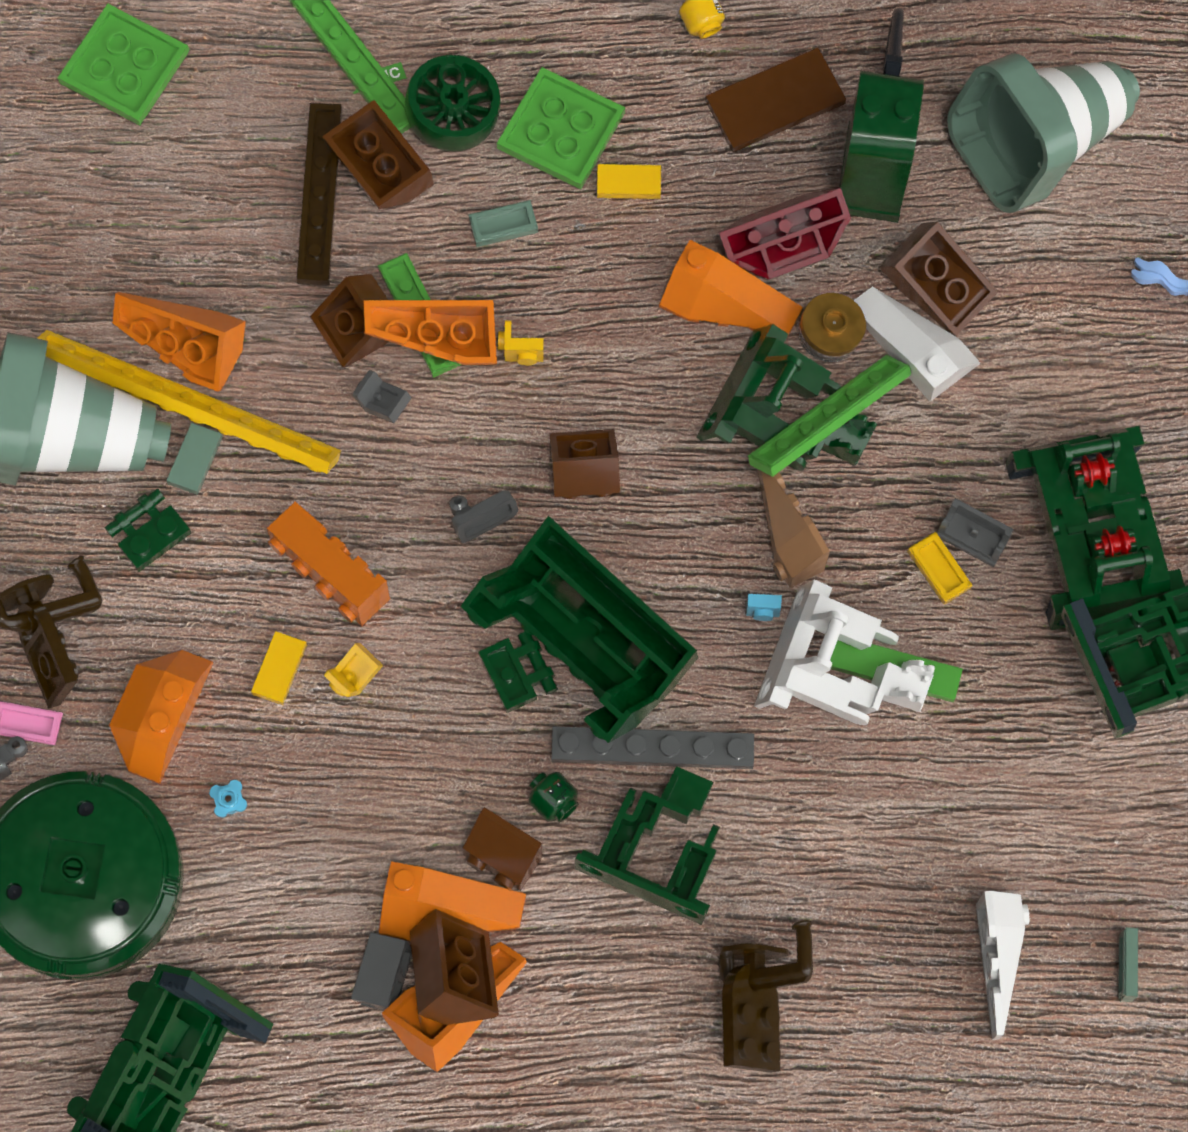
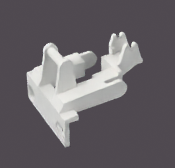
(807, 679)

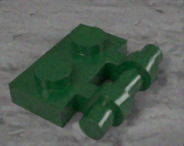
(154, 537)
(509, 676)

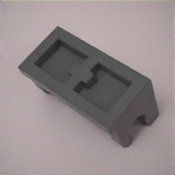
(974, 532)
(382, 971)

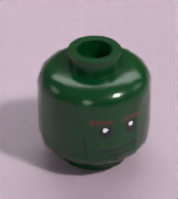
(553, 796)

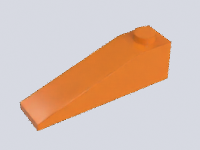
(719, 291)
(443, 328)
(192, 338)
(417, 891)
(439, 1043)

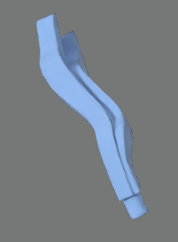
(1159, 273)

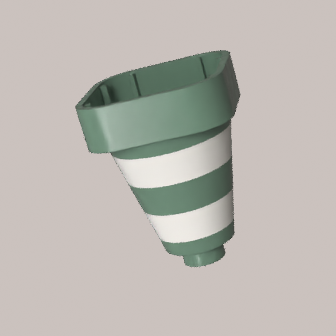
(1030, 124)
(67, 419)

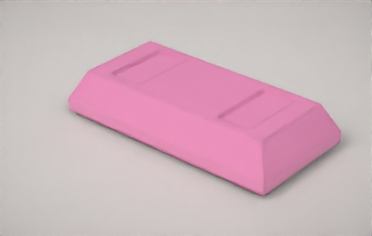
(29, 723)

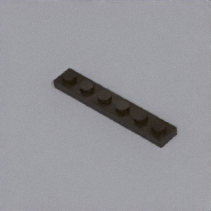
(318, 197)

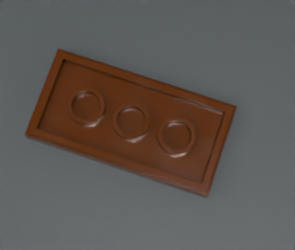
(775, 99)

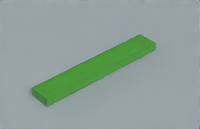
(353, 58)
(829, 415)

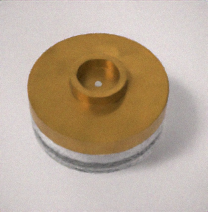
(831, 327)

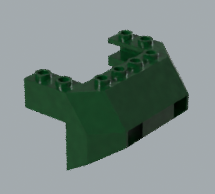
(588, 624)

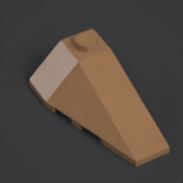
(794, 540)

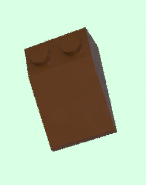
(939, 277)

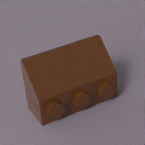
(379, 157)
(453, 970)

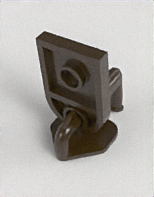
(38, 633)
(752, 999)

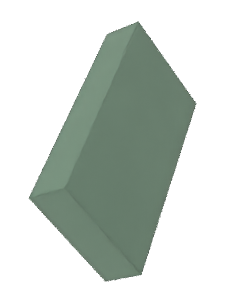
(503, 223)
(194, 458)
(1128, 965)

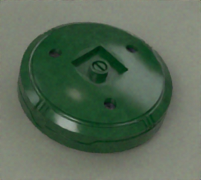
(85, 875)

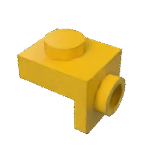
(520, 350)
(353, 671)

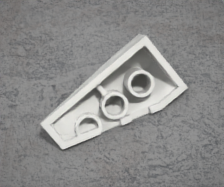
(932, 353)
(1001, 935)

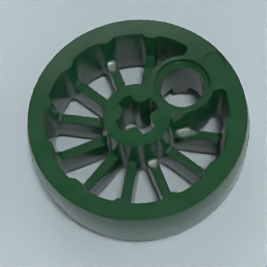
(441, 104)

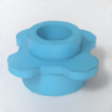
(237, 802)

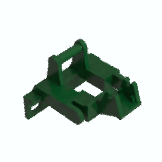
(753, 416)
(681, 797)

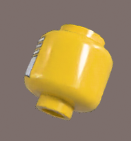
(702, 17)

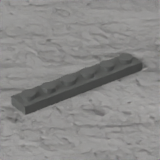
(655, 748)

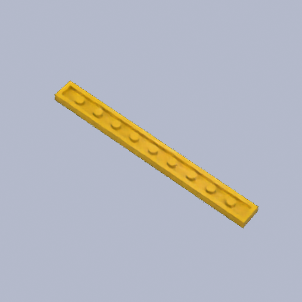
(191, 403)

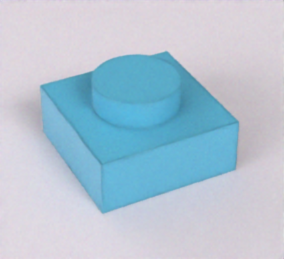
(763, 606)

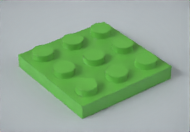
(123, 64)
(561, 128)

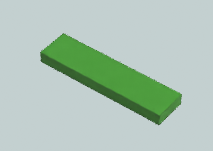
(406, 285)
(864, 664)

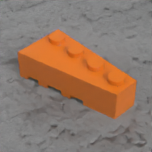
(328, 564)

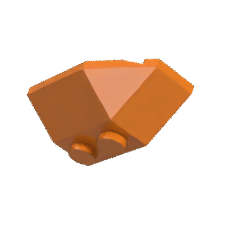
(157, 711)

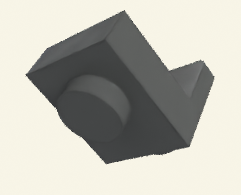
(380, 397)

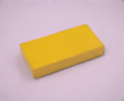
(629, 181)
(939, 568)
(279, 668)

